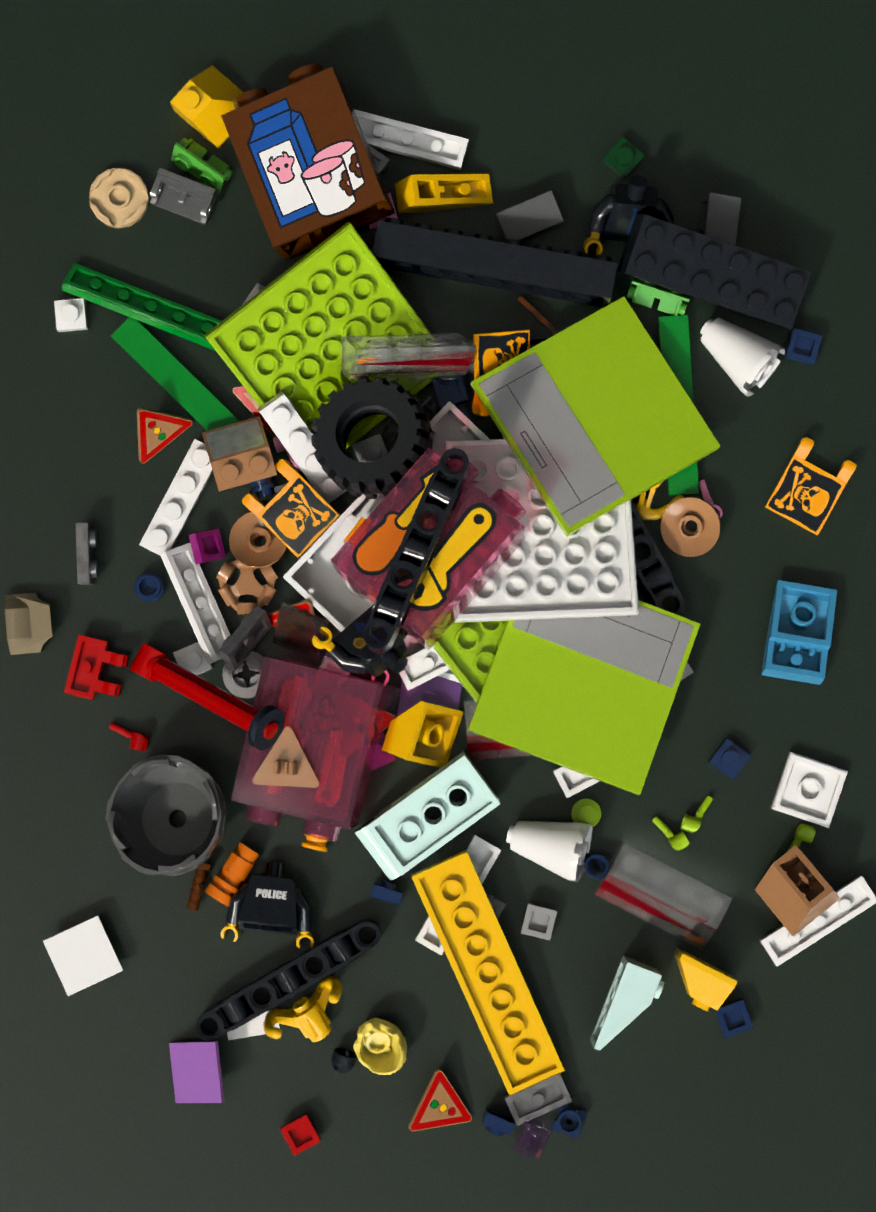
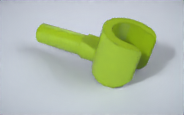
(692, 823)
(803, 833)
(678, 841)

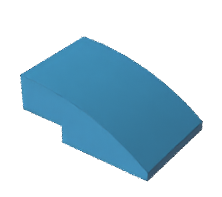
(799, 632)

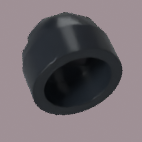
(343, 1060)

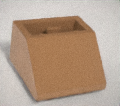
(795, 891)

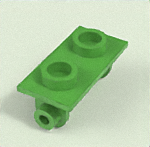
(190, 158)
(646, 292)

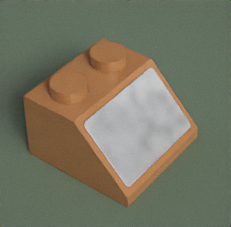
(239, 453)

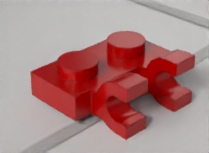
(87, 668)

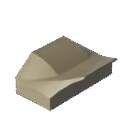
(27, 623)

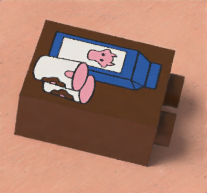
(306, 160)

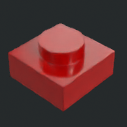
(300, 1134)

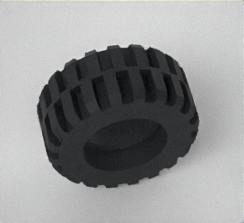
(350, 407)

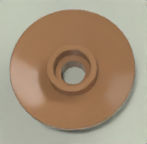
(679, 537)
(243, 541)

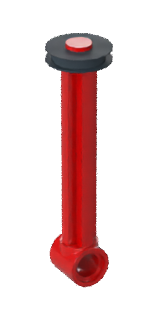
(262, 725)

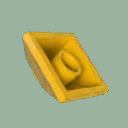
(203, 103)
(423, 734)
(703, 981)

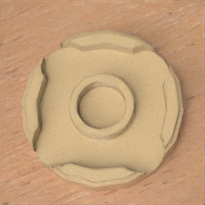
(118, 197)

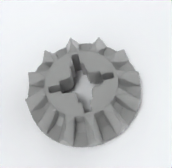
(237, 685)

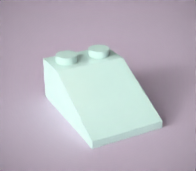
(628, 997)

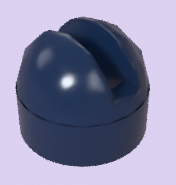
(602, 865)

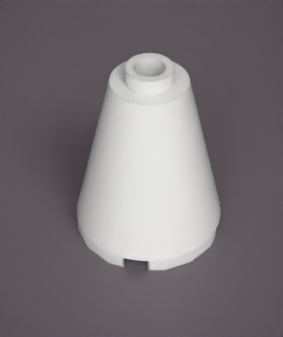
(741, 354)
(553, 845)

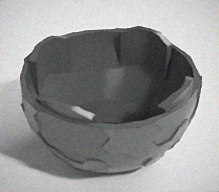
(143, 810)

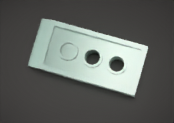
(406, 836)

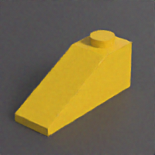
(442, 192)

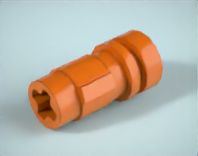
(232, 874)

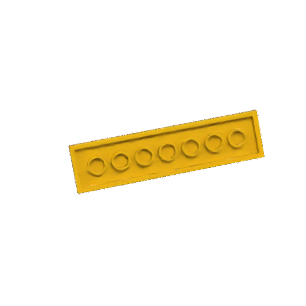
(487, 972)

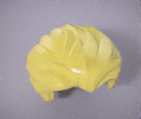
(380, 1046)

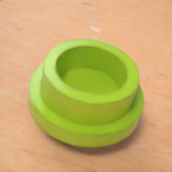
(586, 811)

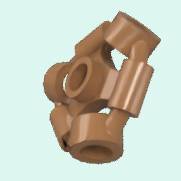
(246, 585)

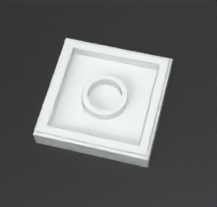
(809, 789)

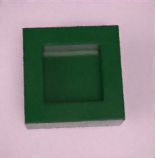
(623, 158)

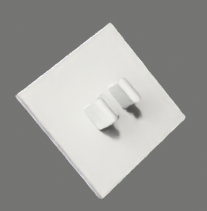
(83, 955)

